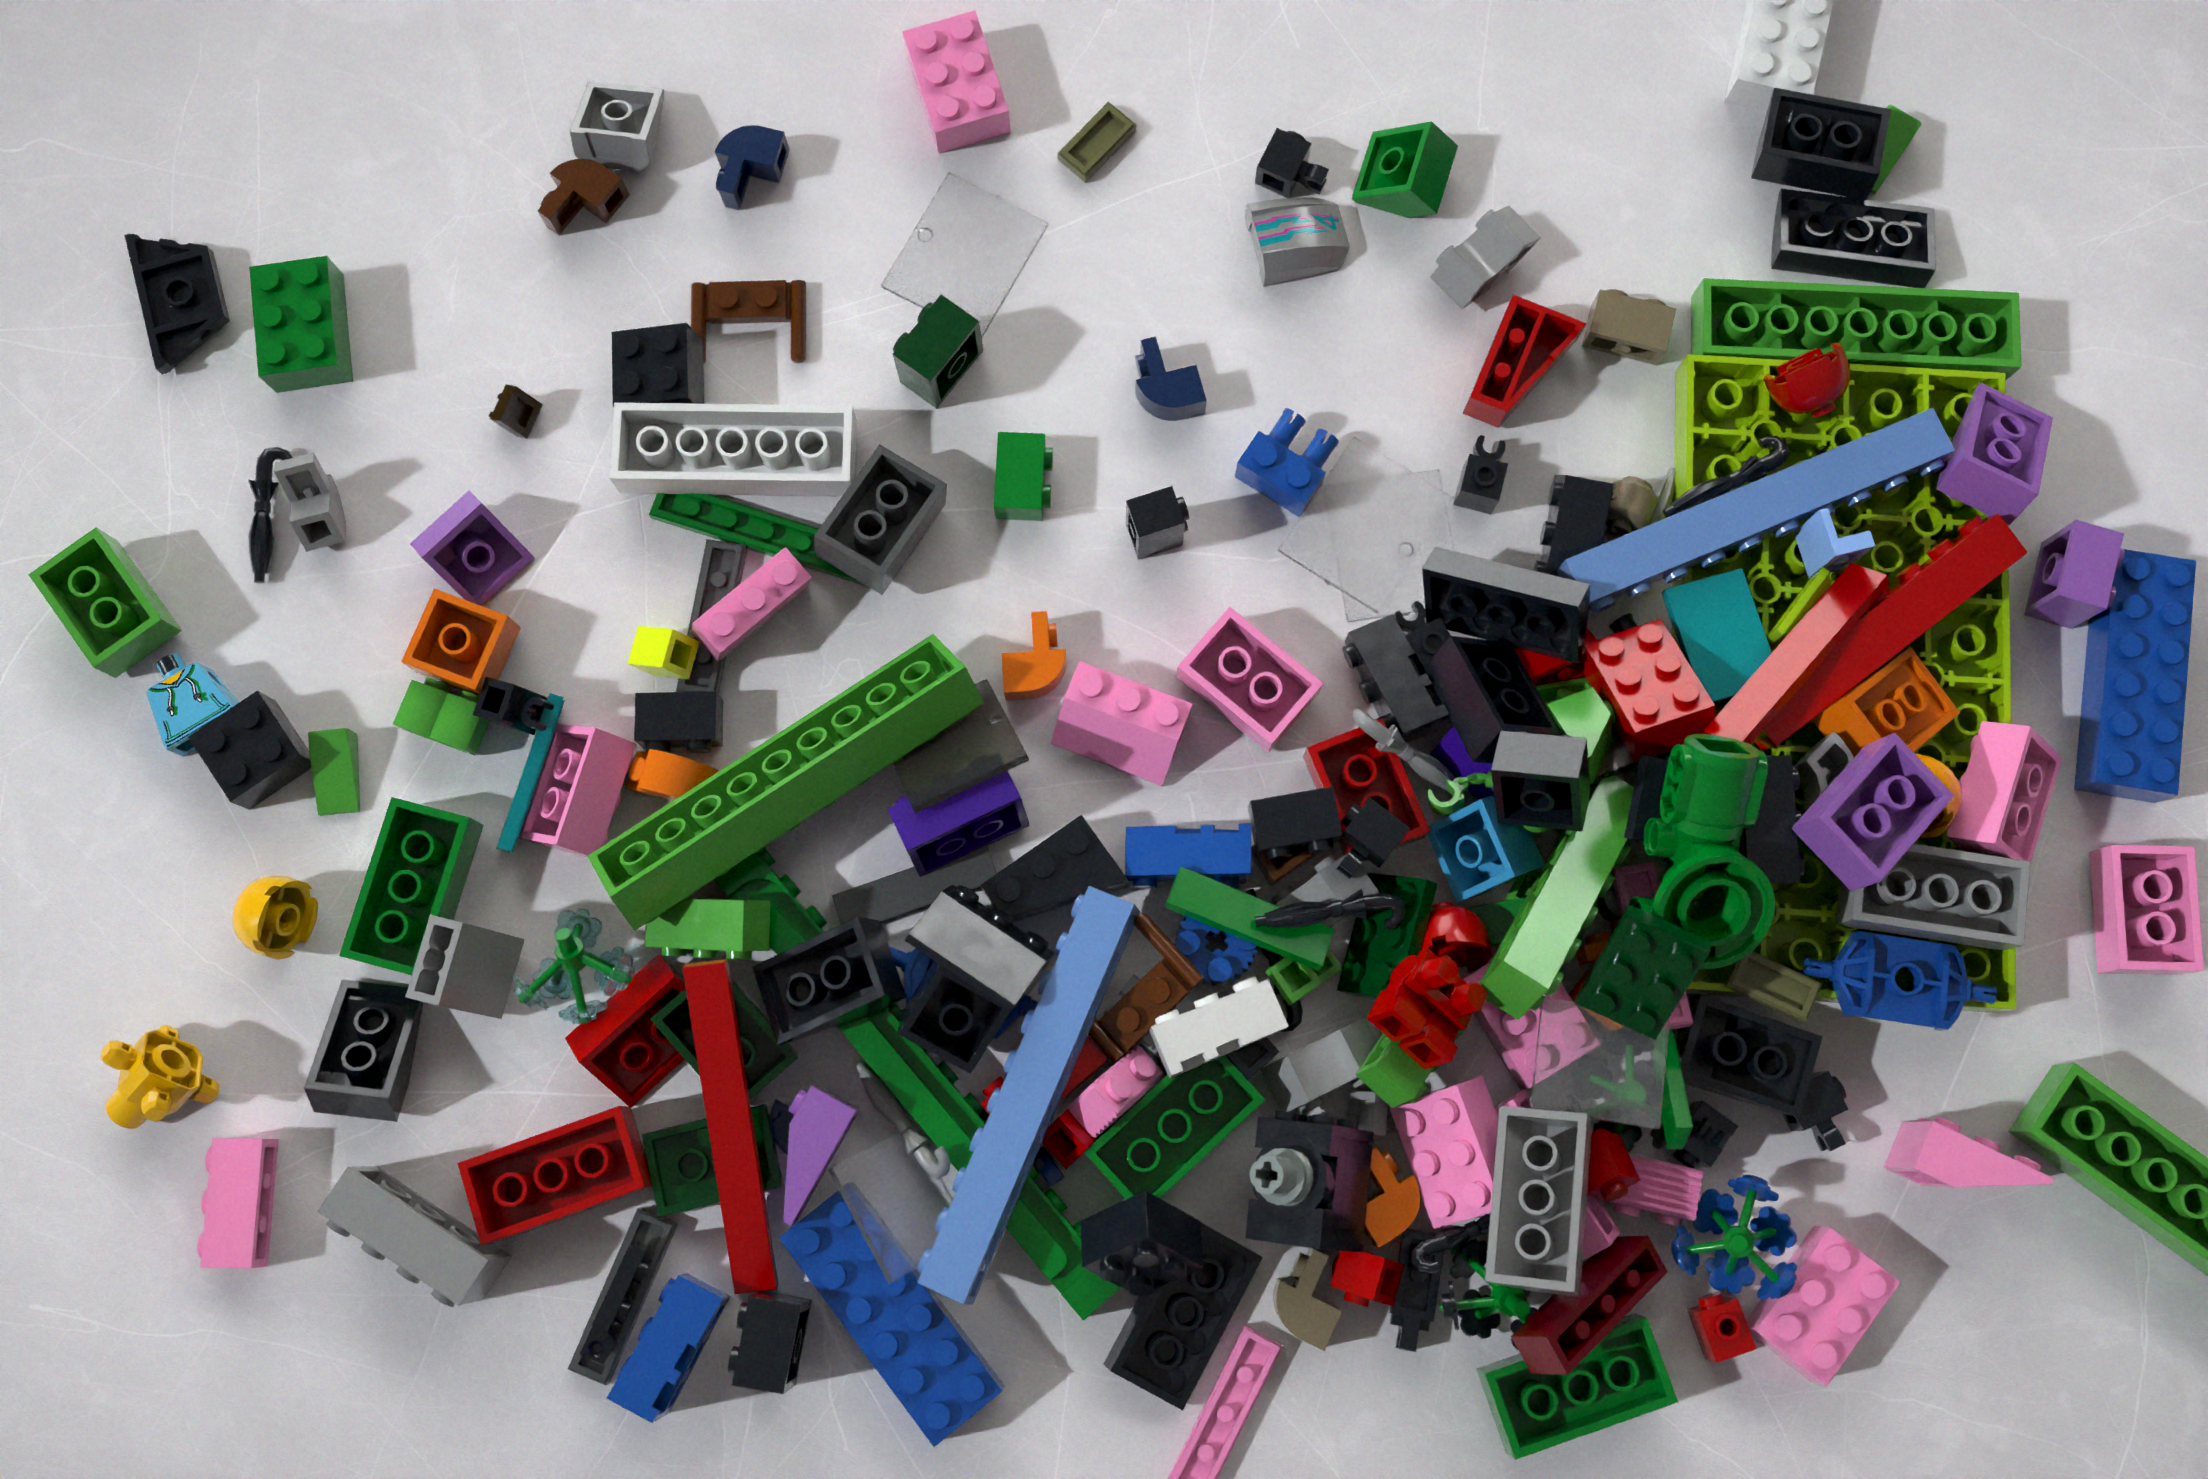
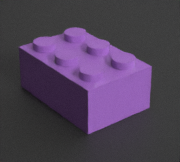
(1873, 812)

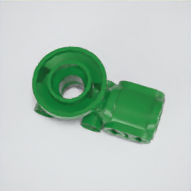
(1705, 804)

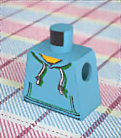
(186, 701)

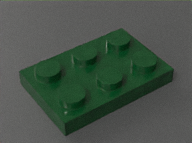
(1377, 952)
(1643, 972)
(684, 1166)

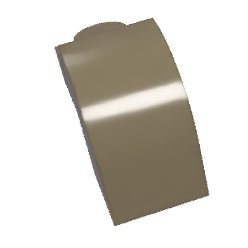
(1299, 1310)

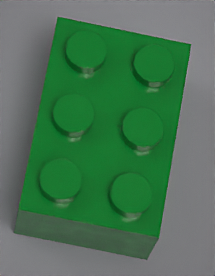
(300, 324)

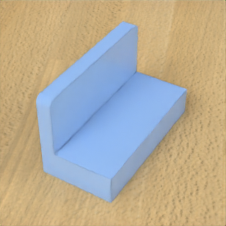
(1823, 548)

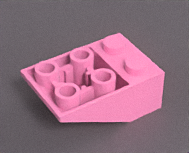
(1942, 1157)

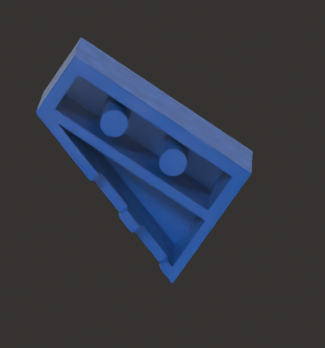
(1158, 852)
(668, 1347)

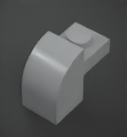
(314, 500)

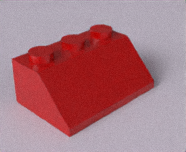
(623, 1042)

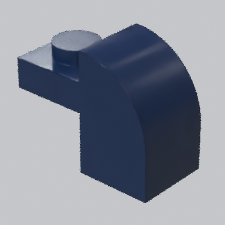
(747, 153)
(1168, 394)

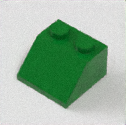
(1406, 170)

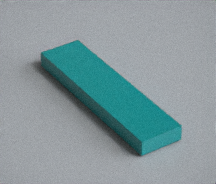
(529, 776)

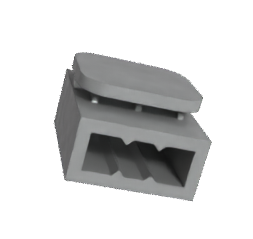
(465, 967)

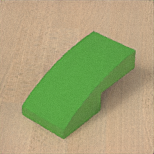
(1297, 980)

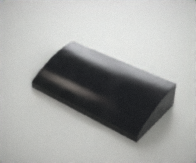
(1854, 238)
(1507, 603)
(1182, 1322)

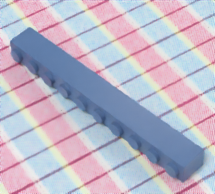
(1759, 509)
(1028, 1096)

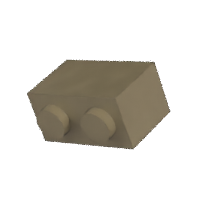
(1629, 326)

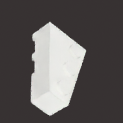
(1217, 1026)

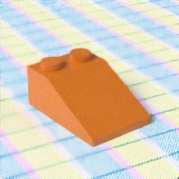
(1892, 699)

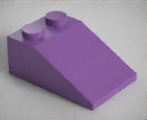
(1997, 455)
(814, 1138)

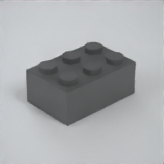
(880, 519)

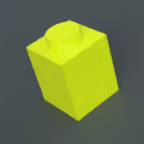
(663, 652)

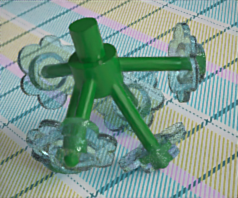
(562, 975)

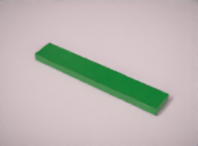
(744, 526)

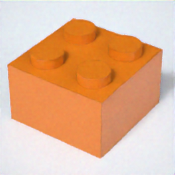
(460, 642)

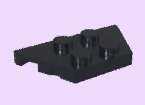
(177, 296)

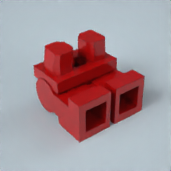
(1426, 1007)

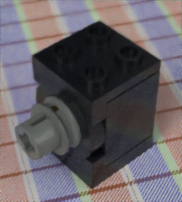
(1310, 1182)

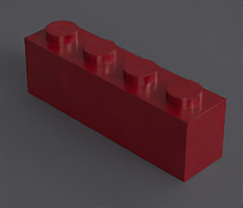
(1572, 1326)

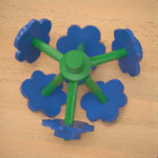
(1732, 1255)

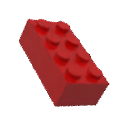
(555, 1175)

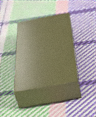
(1096, 142)
(1773, 986)

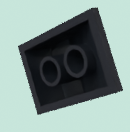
(829, 980)
(365, 1052)
(1747, 1056)

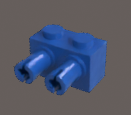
(1281, 473)

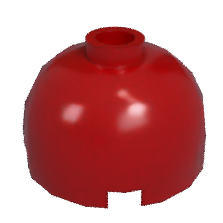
(1811, 381)
(1457, 934)

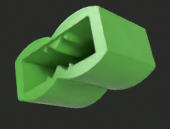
(441, 715)

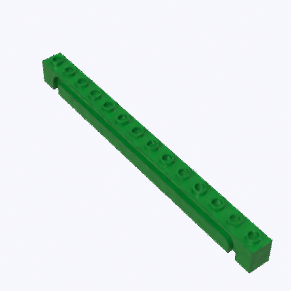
(929, 1093)

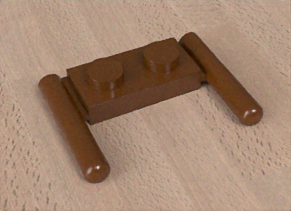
(752, 303)
(1150, 998)

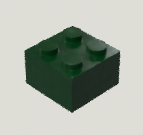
(937, 350)

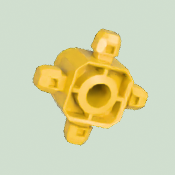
(155, 1077)

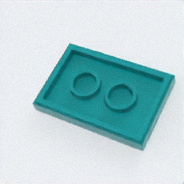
(1718, 631)

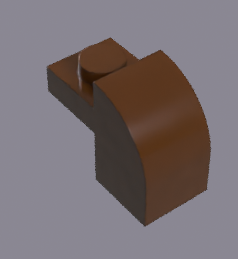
(582, 185)

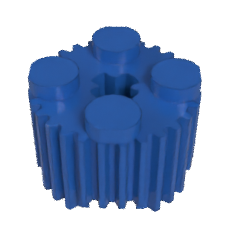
(1217, 965)

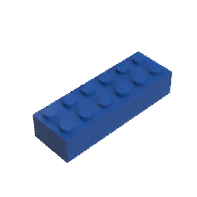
(2137, 681)
(895, 1324)

